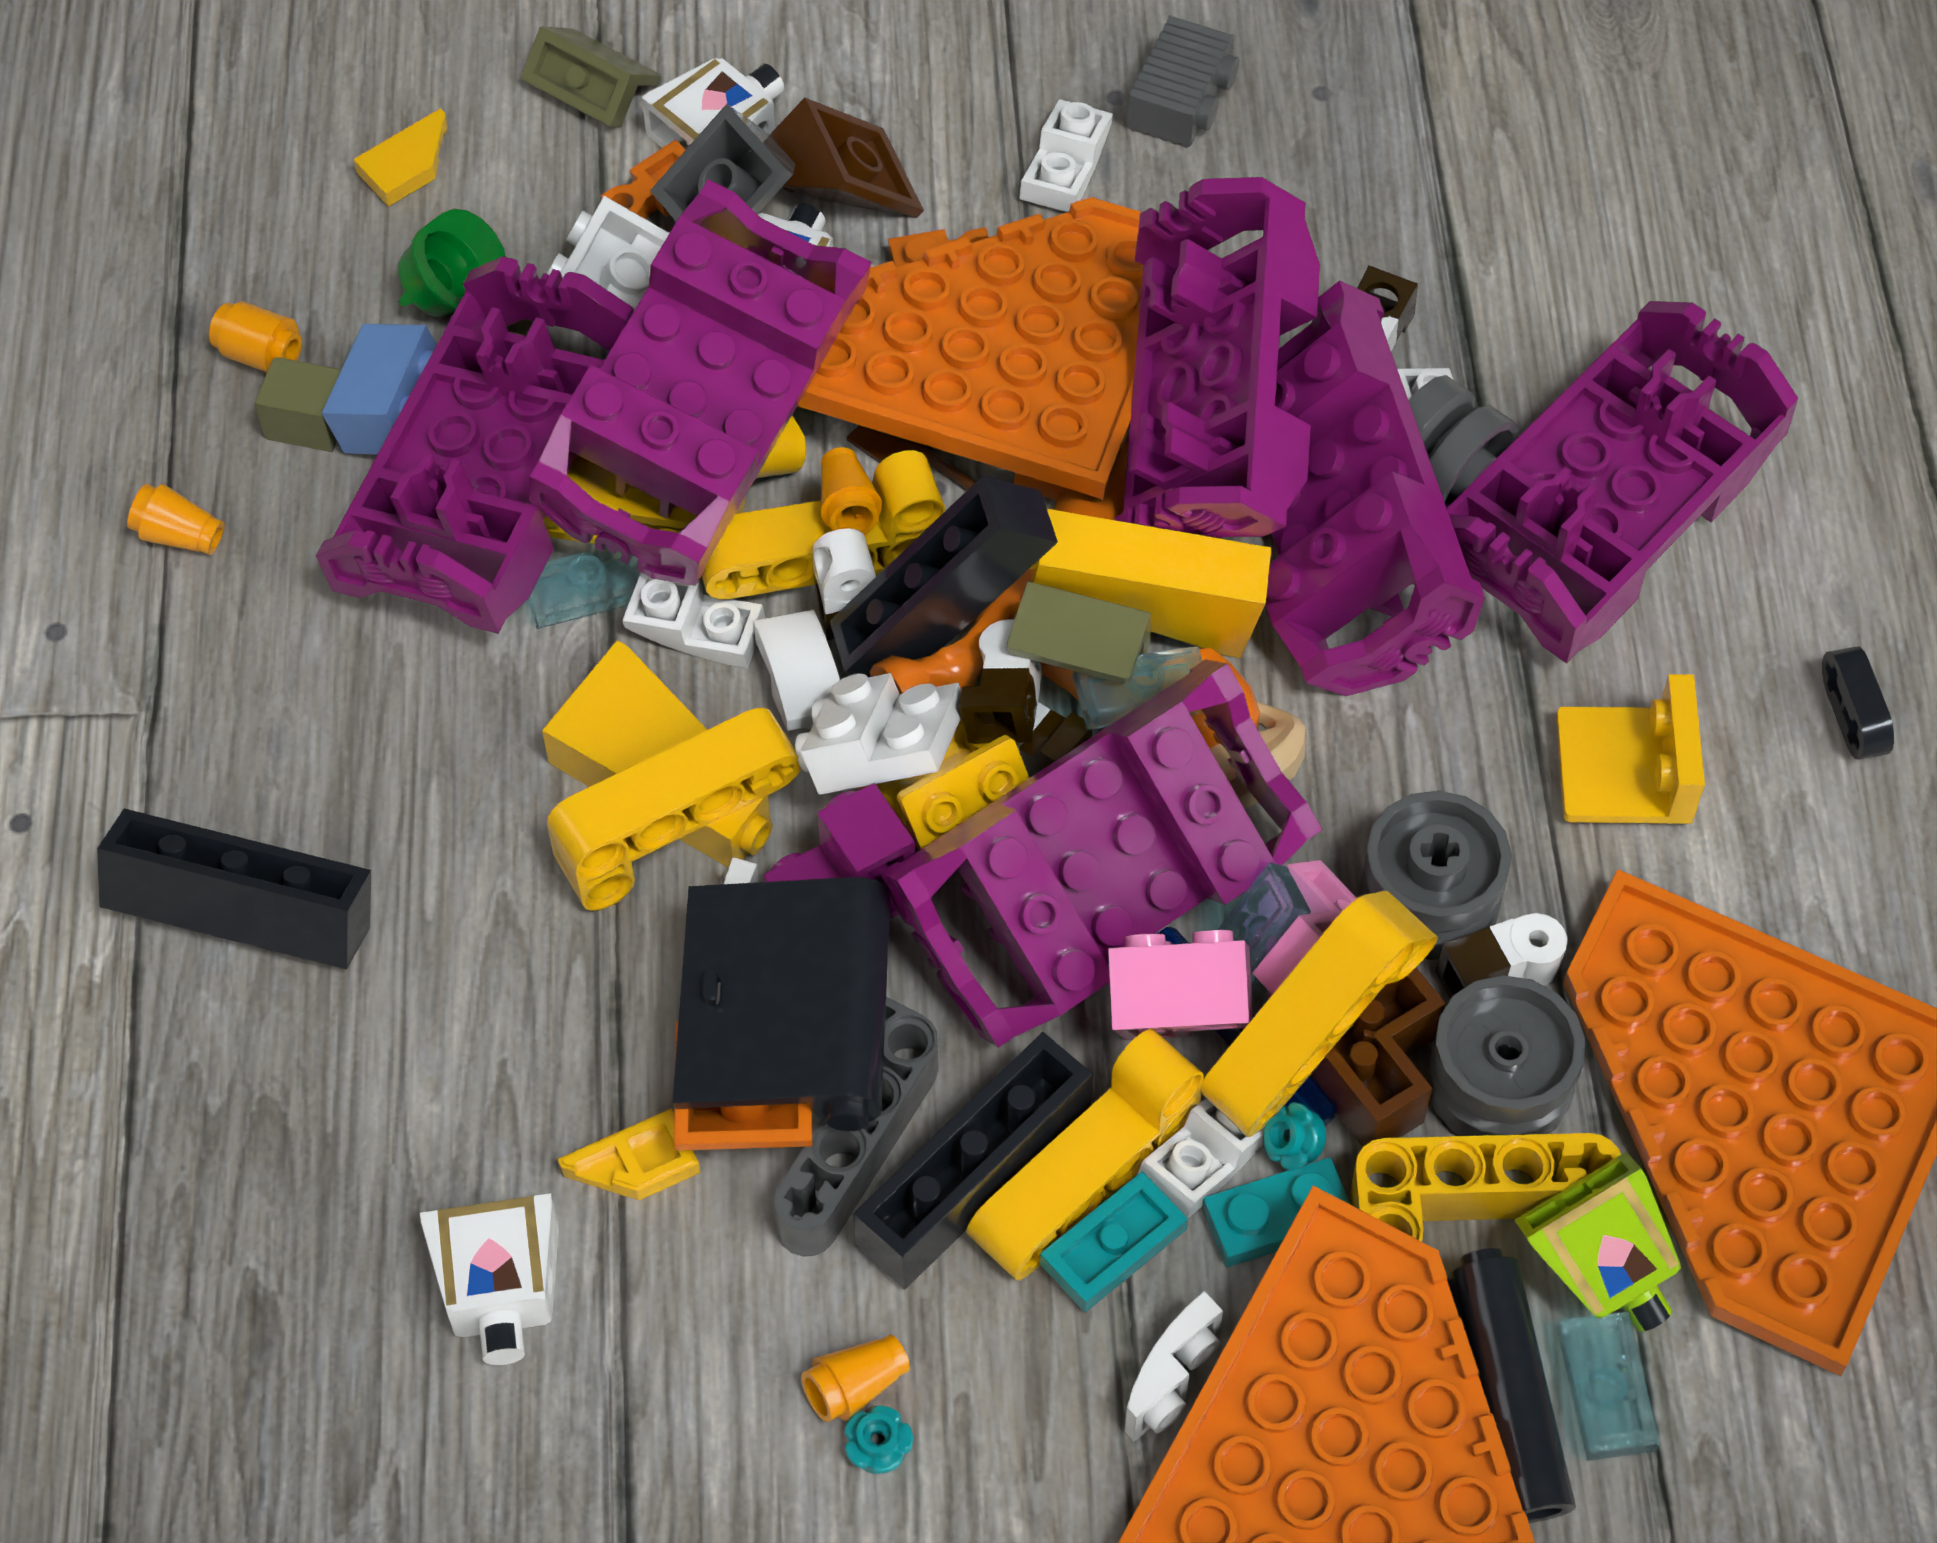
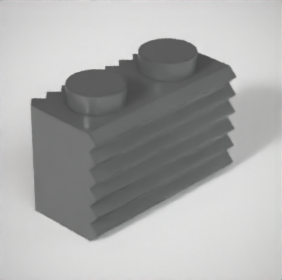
(1181, 81)

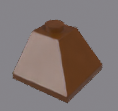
(844, 160)

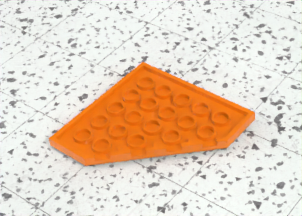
(1001, 347)
(1768, 1106)
(1339, 1407)

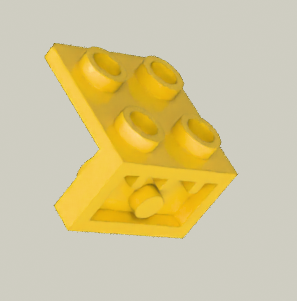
(1633, 759)

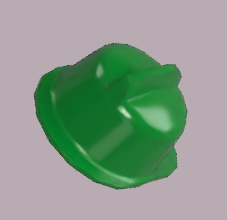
(442, 257)

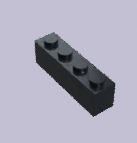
(945, 576)
(234, 888)
(970, 1159)

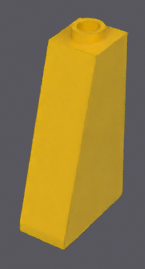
(1190, 583)
(628, 716)

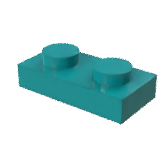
(1257, 1215)
(1113, 1241)

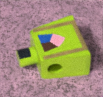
(1607, 1242)

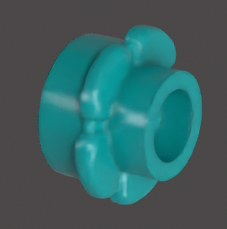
(1306, 1137)
(877, 1457)

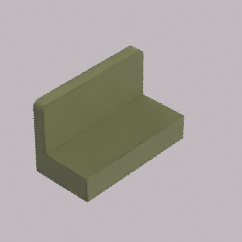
(585, 73)
(1079, 633)

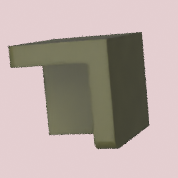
(293, 403)

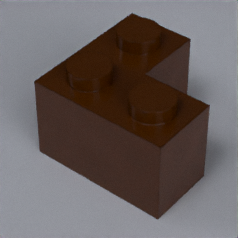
(1369, 1067)

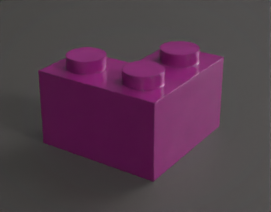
(856, 840)

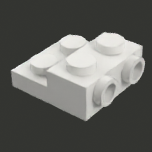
(613, 250)
(875, 734)

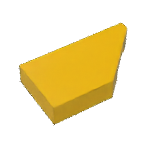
(405, 159)
(633, 1160)

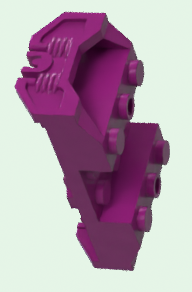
(699, 382)
(1204, 420)
(1619, 474)
(450, 488)
(1366, 513)
(1105, 849)

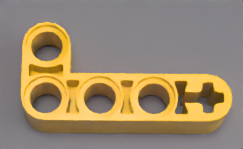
(774, 545)
(664, 799)
(1351, 962)
(1092, 1157)
(1481, 1164)

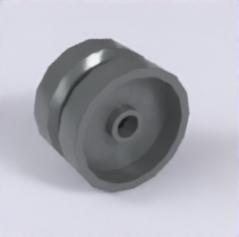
(1456, 436)
(1441, 862)
(1505, 1058)

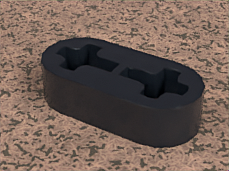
(1857, 702)

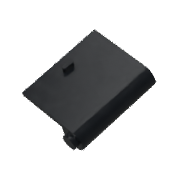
(796, 997)
(1511, 1372)

